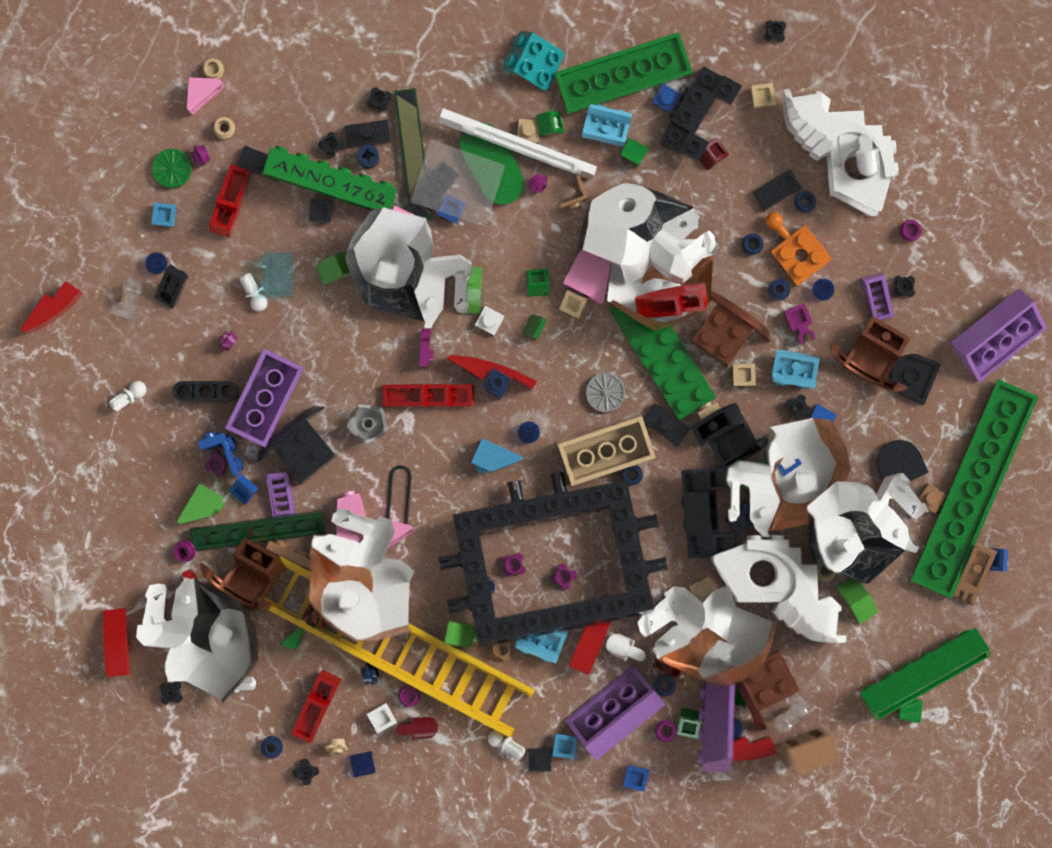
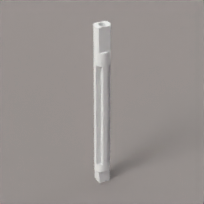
(517, 144)

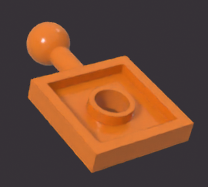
(785, 251)

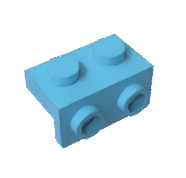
(606, 125)
(795, 369)
(544, 646)

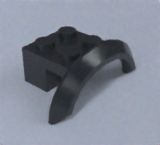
(728, 435)
(300, 446)

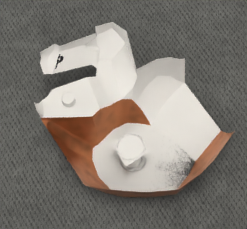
(782, 500)
(355, 584)
(711, 637)

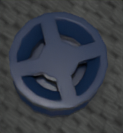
(370, 160)

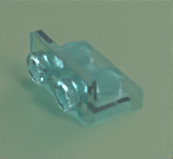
(278, 274)

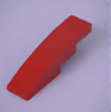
(482, 369)
(428, 395)

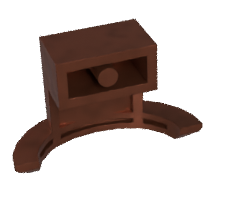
(726, 330)
(875, 354)
(250, 577)
(767, 686)

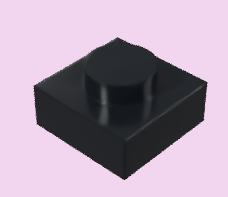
(320, 211)
(539, 759)

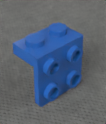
(214, 440)

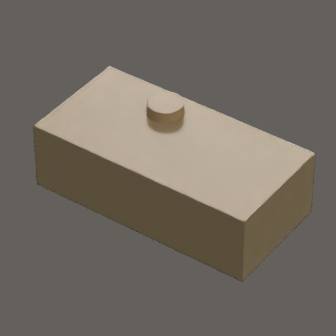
(605, 450)

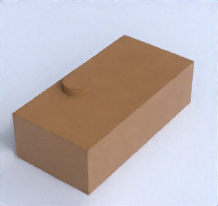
(809, 751)

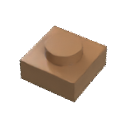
(932, 498)

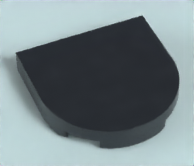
(916, 374)
(901, 457)

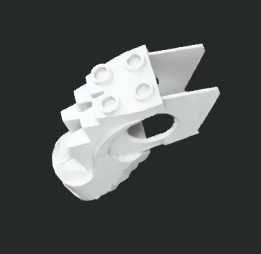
(838, 138)
(792, 589)

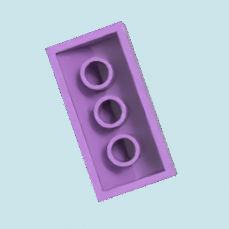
(999, 335)
(264, 397)
(614, 712)
(717, 727)

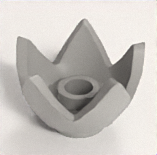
(357, 423)

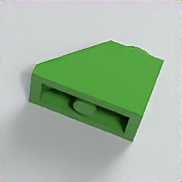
(473, 293)
(202, 505)
(460, 634)

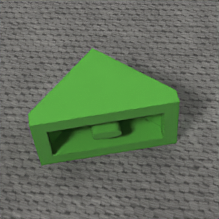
(333, 268)
(857, 600)

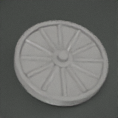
(605, 392)

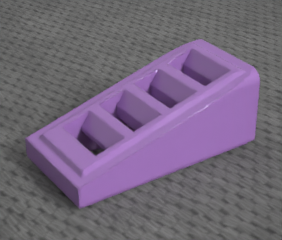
(865, 281)
(279, 476)

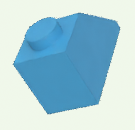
(493, 457)

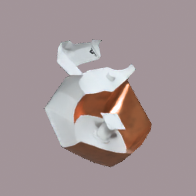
(624, 295)

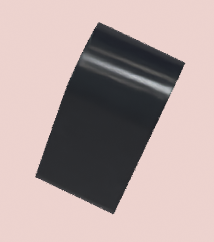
(195, 391)

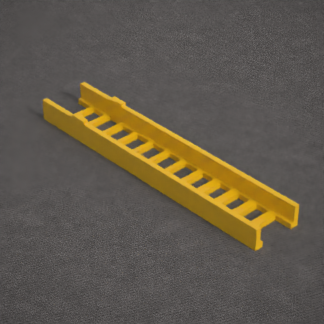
(415, 680)

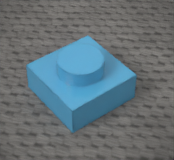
(164, 215)
(564, 746)

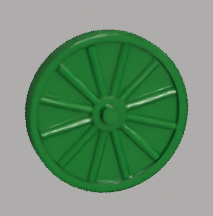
(171, 168)

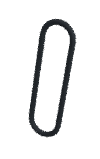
(408, 491)

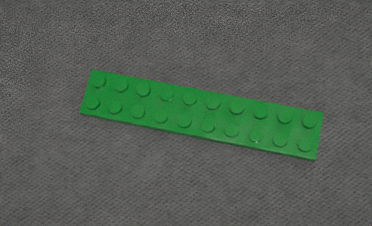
(974, 488)

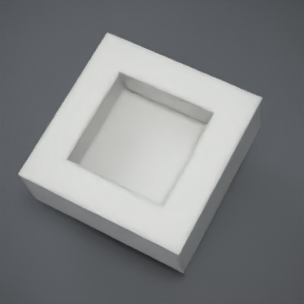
(489, 320)
(381, 718)

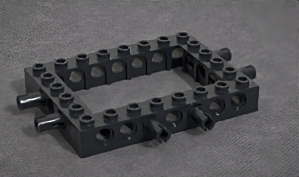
(561, 504)

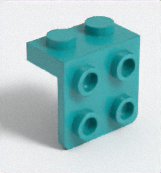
(533, 59)

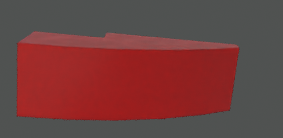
(229, 201)
(672, 301)
(51, 308)
(116, 642)
(588, 647)
(316, 706)
(756, 749)

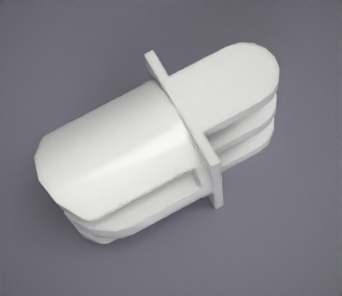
(867, 157)
(623, 647)

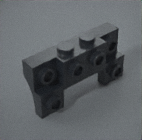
(695, 105)
(702, 513)

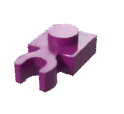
(799, 319)
(426, 354)

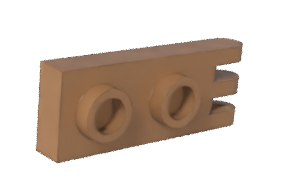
(299, 556)
(975, 572)

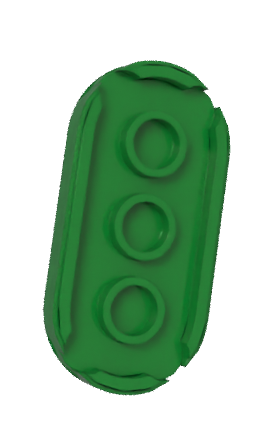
(512, 178)

